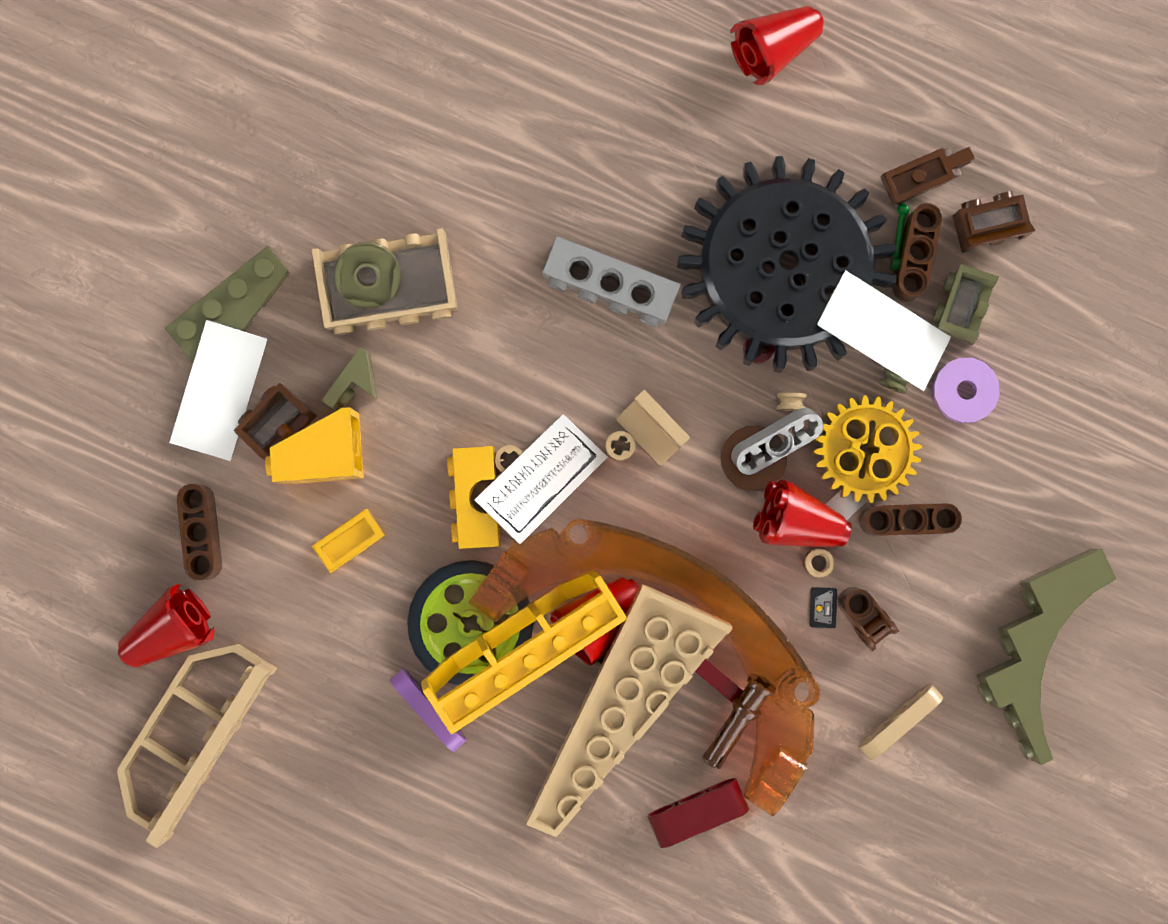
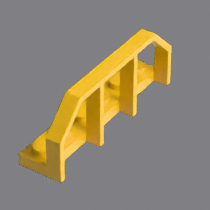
(527, 660)

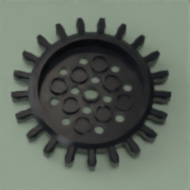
(732, 282)

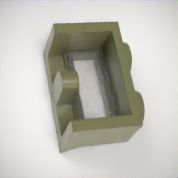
(966, 303)

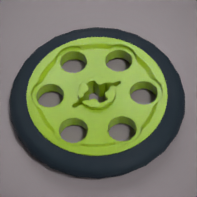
(431, 599)

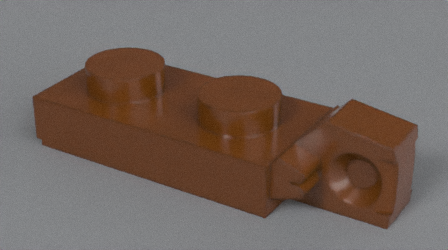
(925, 174)

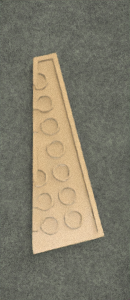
(637, 679)

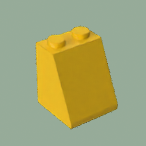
(319, 452)

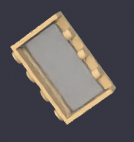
(423, 289)

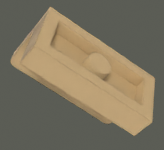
(652, 428)

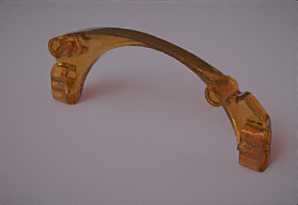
(785, 723)

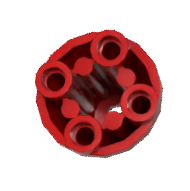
(799, 519)

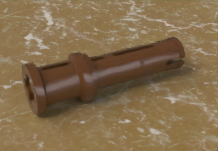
(745, 708)

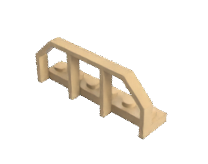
(216, 739)

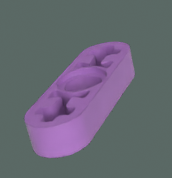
(414, 696)

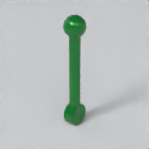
(902, 210)

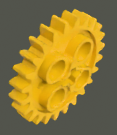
(896, 456)

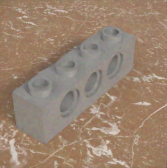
(567, 255)

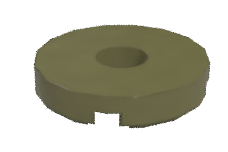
(373, 256)

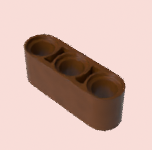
(925, 239)
(925, 514)
(188, 519)

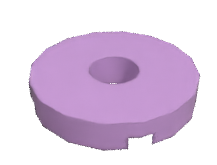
(984, 385)

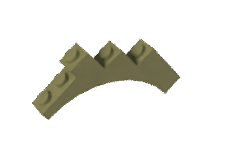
(1017, 682)

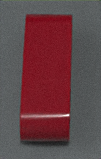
(698, 813)

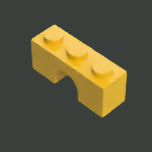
(470, 468)

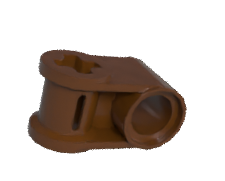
(869, 622)

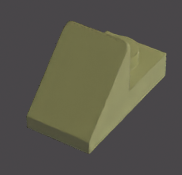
(357, 372)

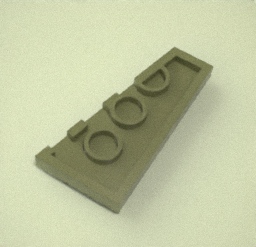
(232, 301)

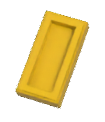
(348, 540)

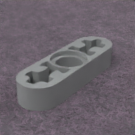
(790, 444)

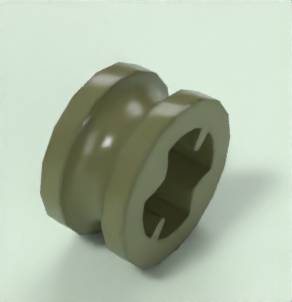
(894, 382)

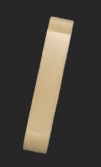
(900, 722)

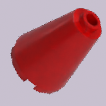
(773, 41)
(624, 593)
(167, 629)

